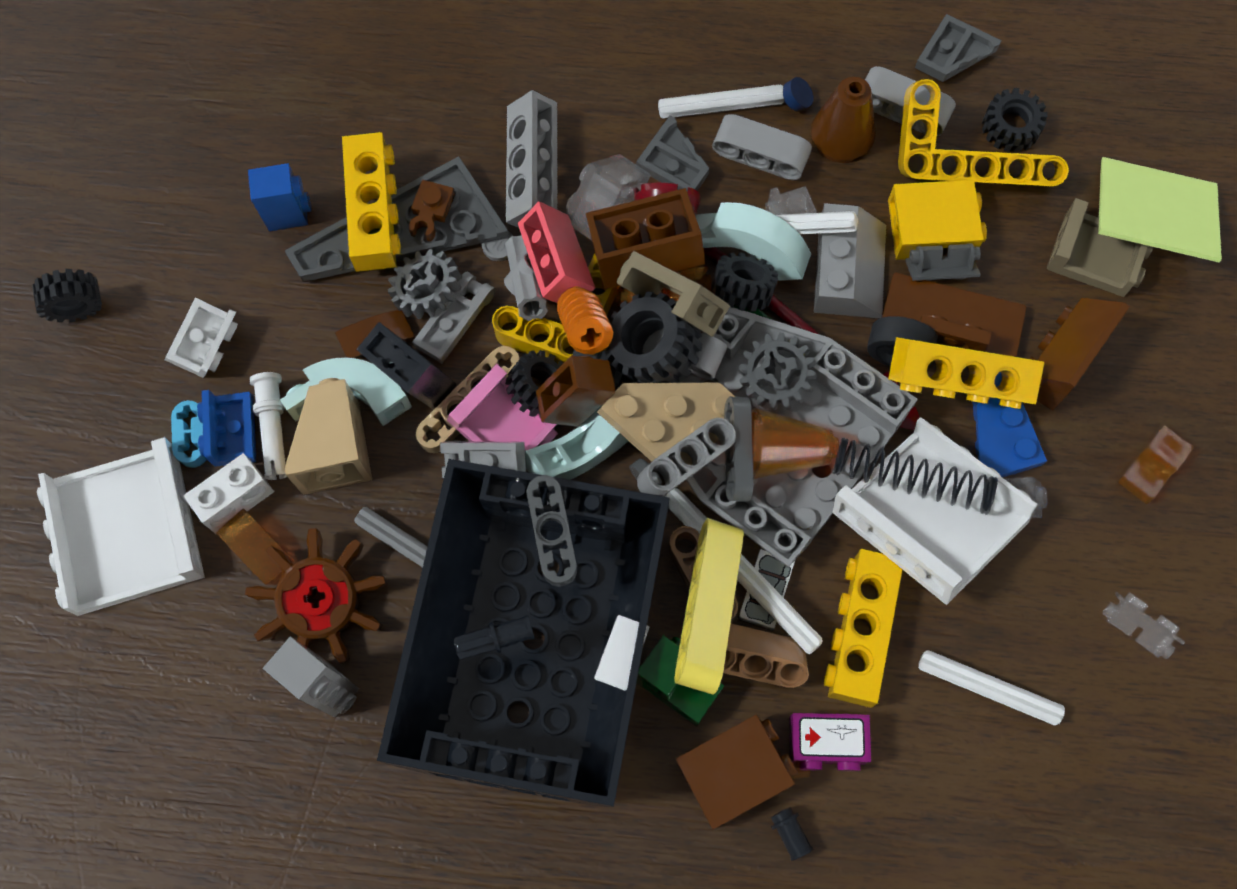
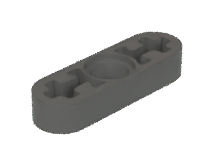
(740, 455)
(556, 502)

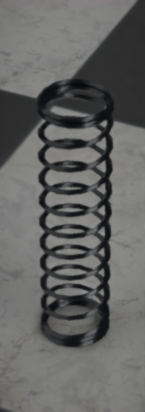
(989, 490)

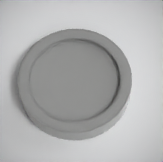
(496, 249)

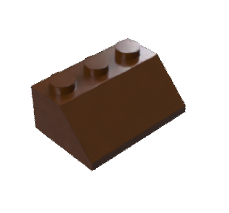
(654, 226)
(1075, 346)

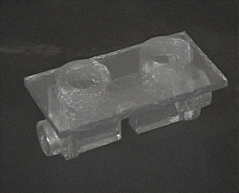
(1156, 634)

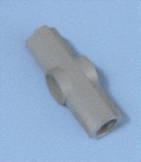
(523, 282)

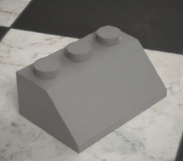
(851, 267)

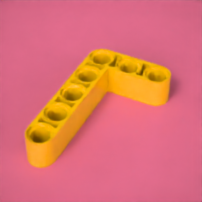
(965, 160)
(521, 336)

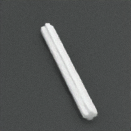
(753, 581)

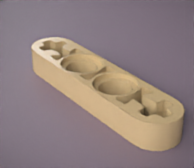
(432, 421)

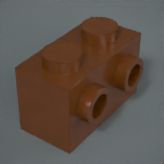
(575, 390)

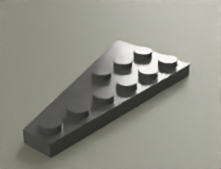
(467, 224)

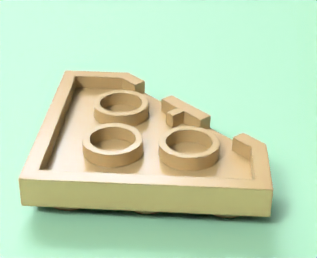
(663, 413)

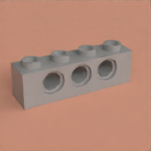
(530, 155)
(311, 678)

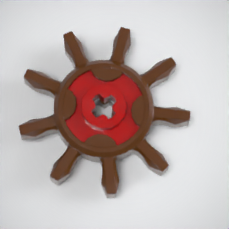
(300, 584)

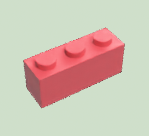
(554, 251)

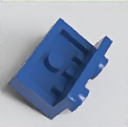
(226, 427)

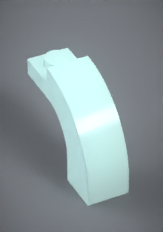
(758, 234)
(365, 381)
(577, 450)

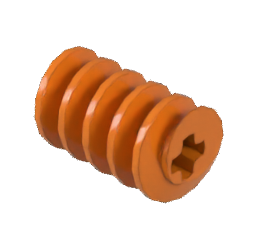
(584, 321)

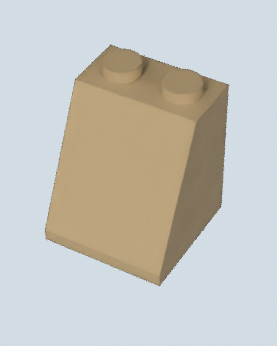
(328, 440)

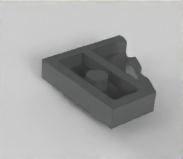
(955, 48)
(673, 158)

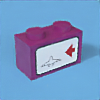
(829, 740)

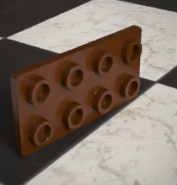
(958, 315)

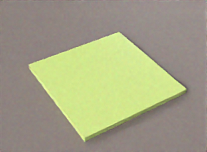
(1159, 209)

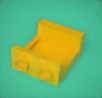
(935, 215)

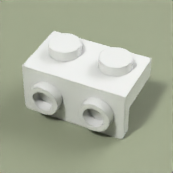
(200, 337)

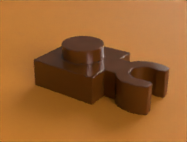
(430, 204)

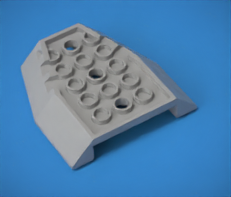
(845, 397)

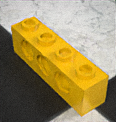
(361, 155)
(1019, 375)
(885, 576)

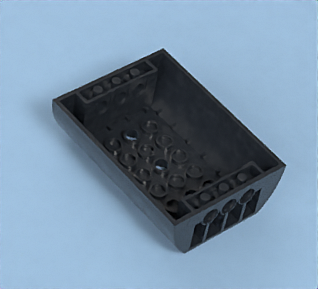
(483, 569)

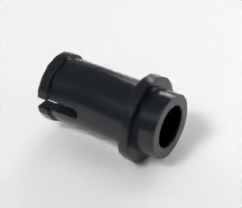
(791, 833)

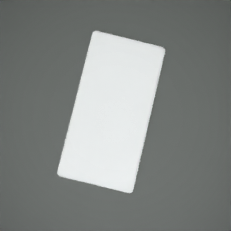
(618, 654)

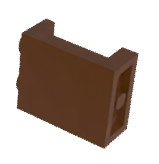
(737, 770)

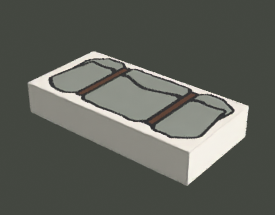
(778, 576)

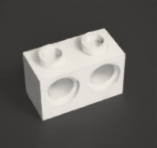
(228, 492)

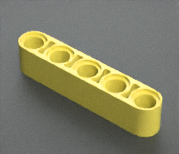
(709, 607)

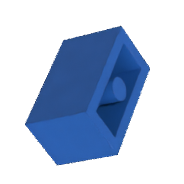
(279, 197)

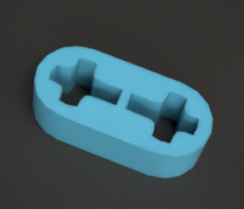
(182, 434)

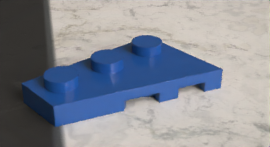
(1006, 437)

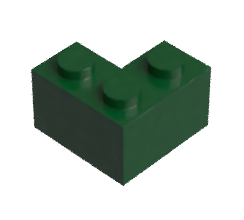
(658, 676)

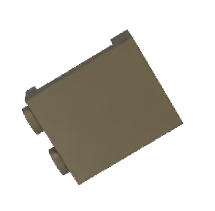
(1096, 258)
(695, 302)

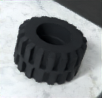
(634, 326)

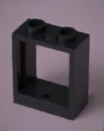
(406, 366)

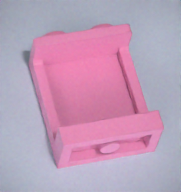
(492, 417)

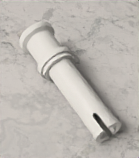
(268, 409)

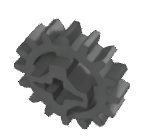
(422, 286)
(791, 367)

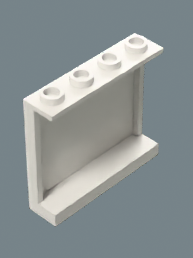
(120, 530)
(929, 538)

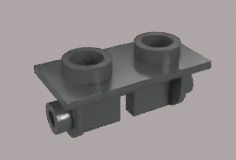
(929, 264)

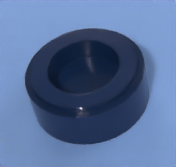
(797, 94)

